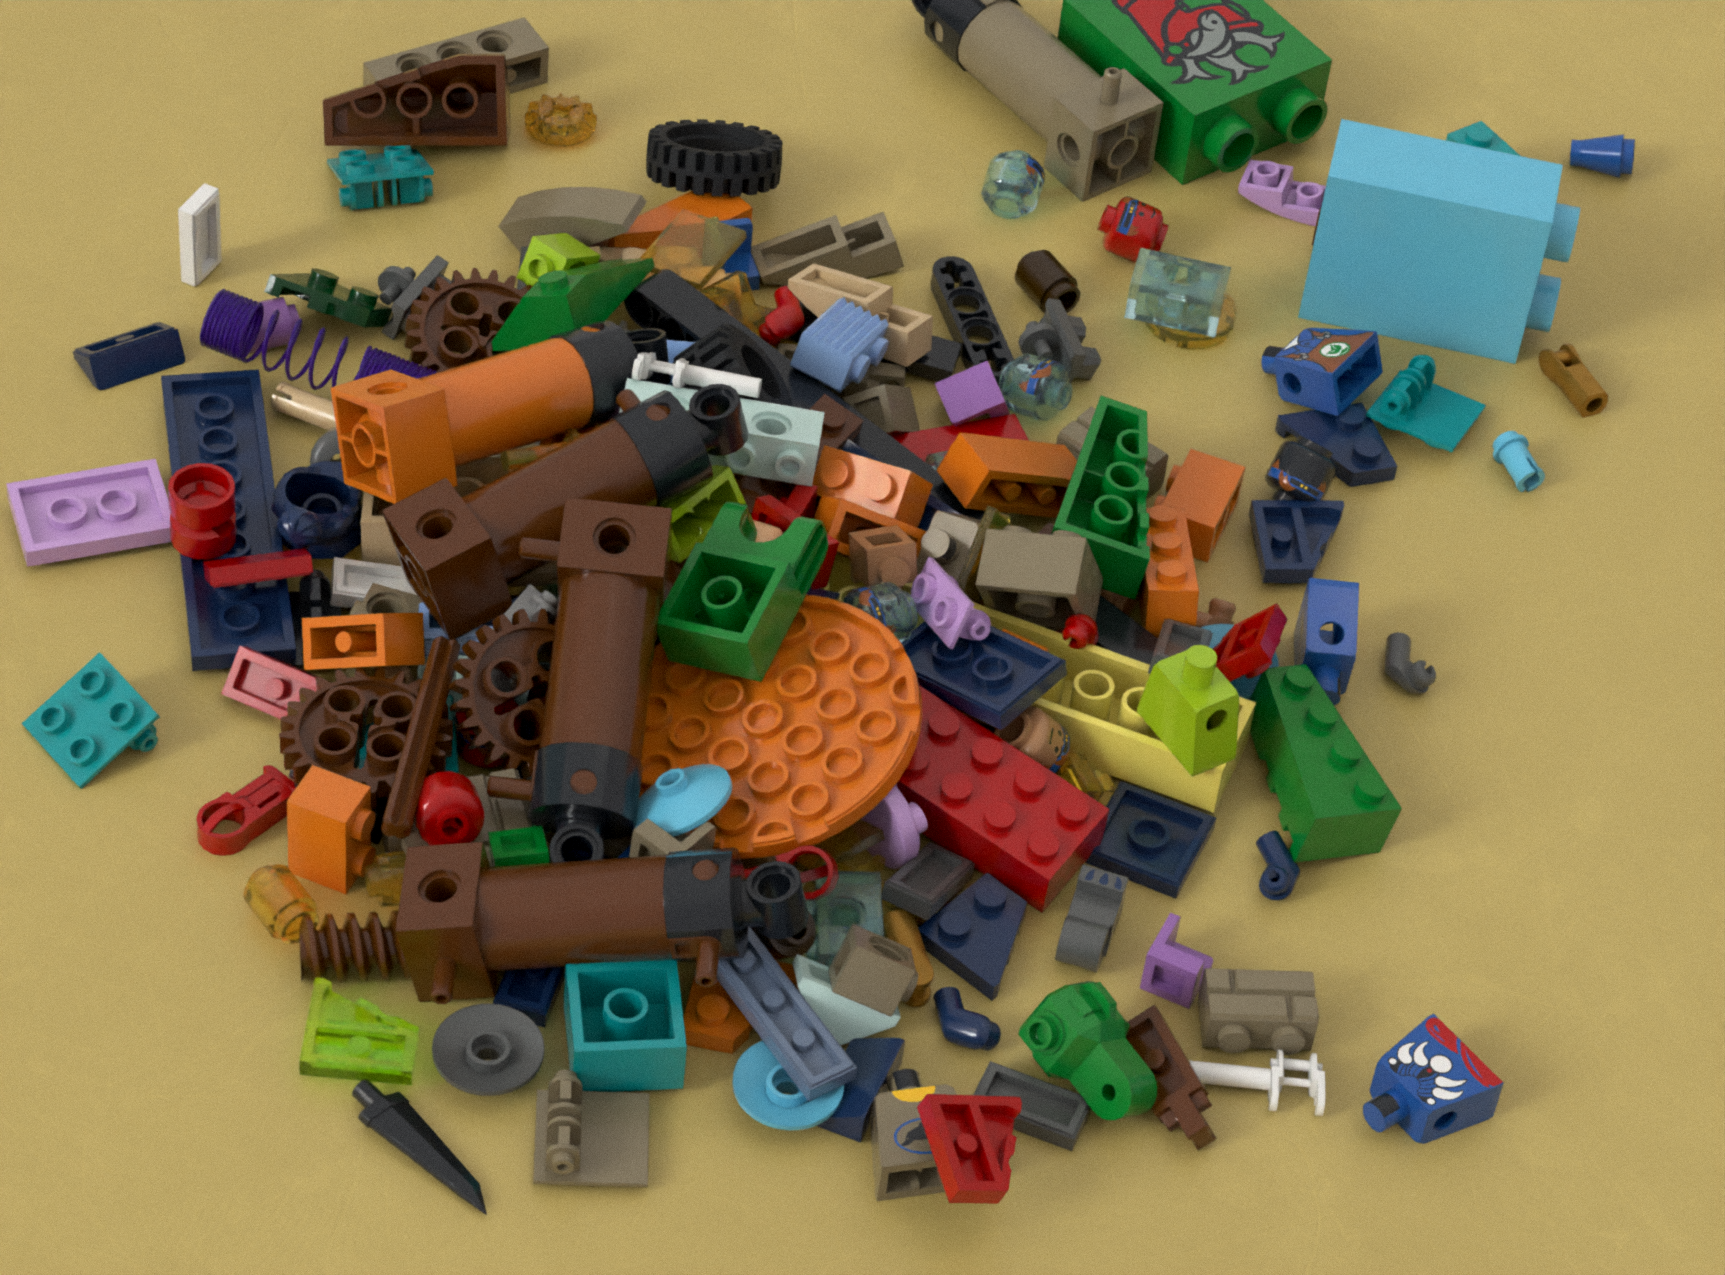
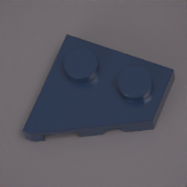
(1352, 439)
(1292, 536)
(977, 933)

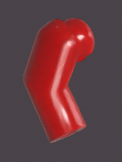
(784, 320)
(1081, 630)

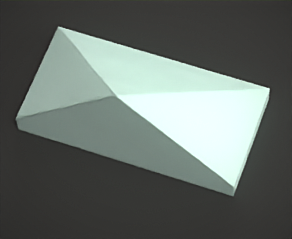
(839, 1014)

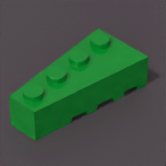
(1110, 494)
(1321, 774)

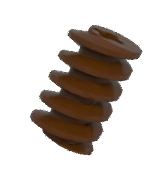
(351, 947)

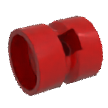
(202, 511)

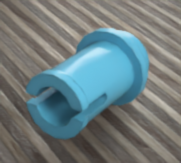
(1512, 452)

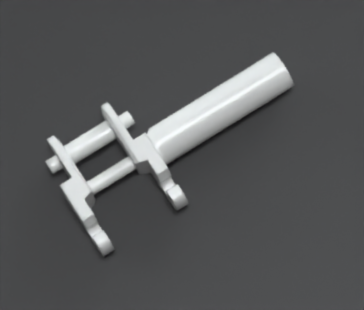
(694, 375)
(1267, 1078)

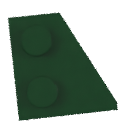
(328, 297)

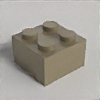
(1039, 575)

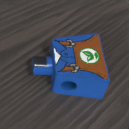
(1325, 367)

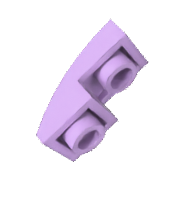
(1273, 189)

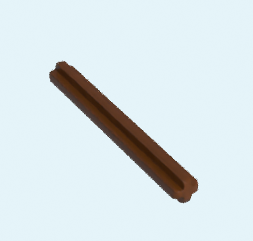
(420, 738)

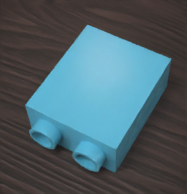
(1437, 242)

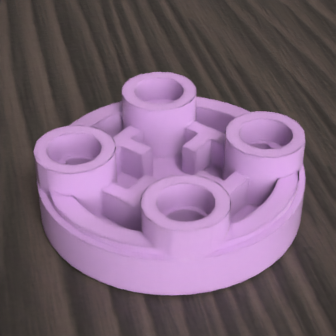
(901, 828)

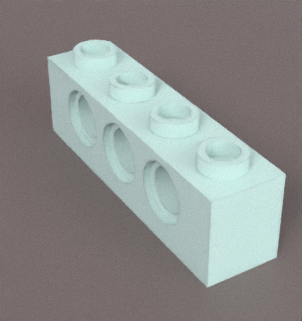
(780, 437)

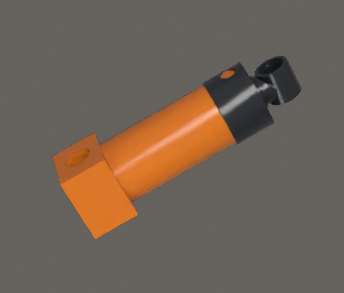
(413, 432)

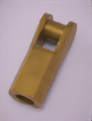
(1573, 379)
(903, 929)

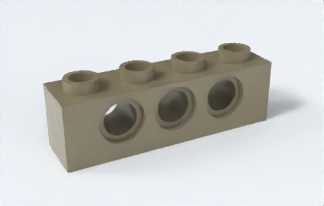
(523, 48)

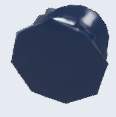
(318, 510)

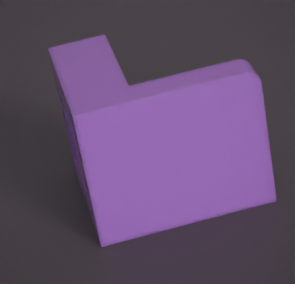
(971, 394)
(1172, 968)

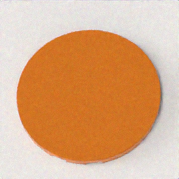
(804, 744)

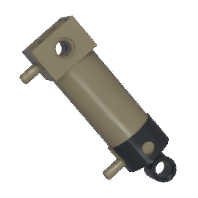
(1093, 125)

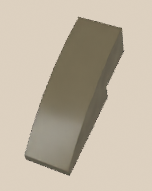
(582, 212)
(857, 249)

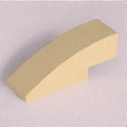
(908, 329)

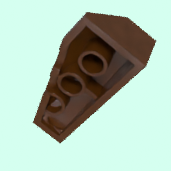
(437, 104)

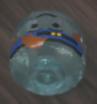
(1013, 184)
(1035, 386)
(888, 605)

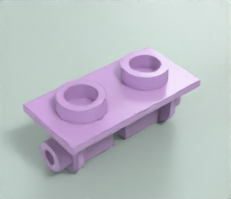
(947, 606)

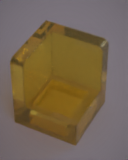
(736, 298)

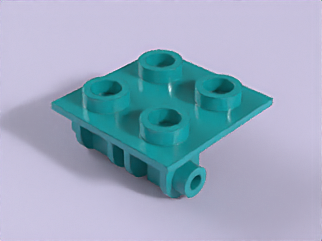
(397, 162)
(1425, 409)
(93, 721)

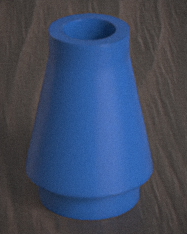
(1605, 155)

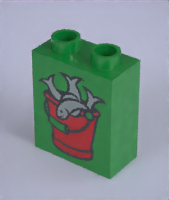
(1225, 69)

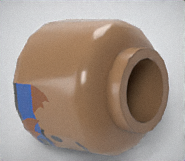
(1038, 738)

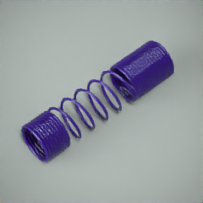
(235, 322)

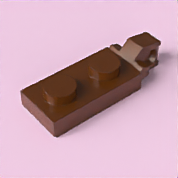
(1179, 1089)

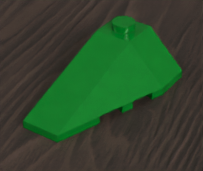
(570, 301)

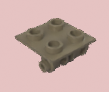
(590, 1135)

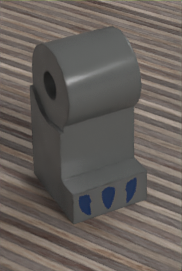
(1091, 918)

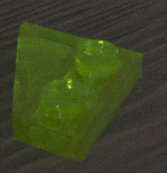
(356, 1040)

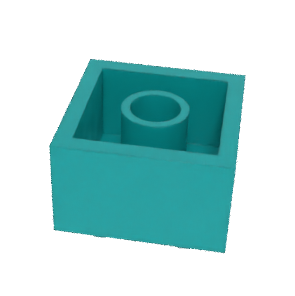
(625, 1025)

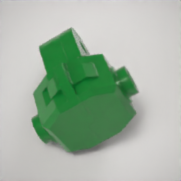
(1083, 1039)

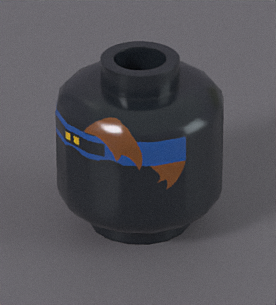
(1301, 471)

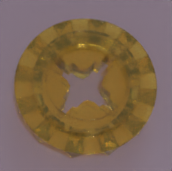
(556, 130)

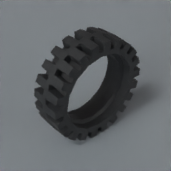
(714, 157)

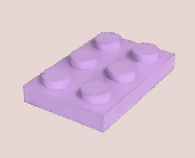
(90, 512)

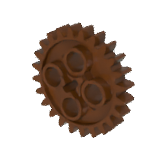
(485, 307)
(514, 652)
(331, 729)

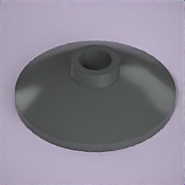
(488, 1033)

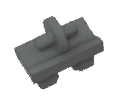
(401, 289)
(1060, 339)

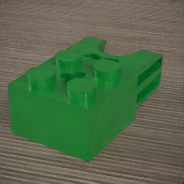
(740, 594)

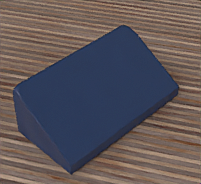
(130, 355)
(875, 1063)

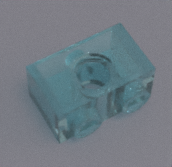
(1177, 292)
(852, 901)

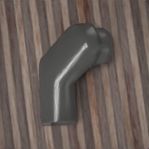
(1409, 676)

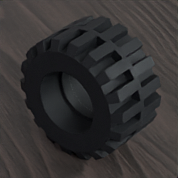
(737, 353)

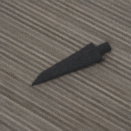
(407, 1131)

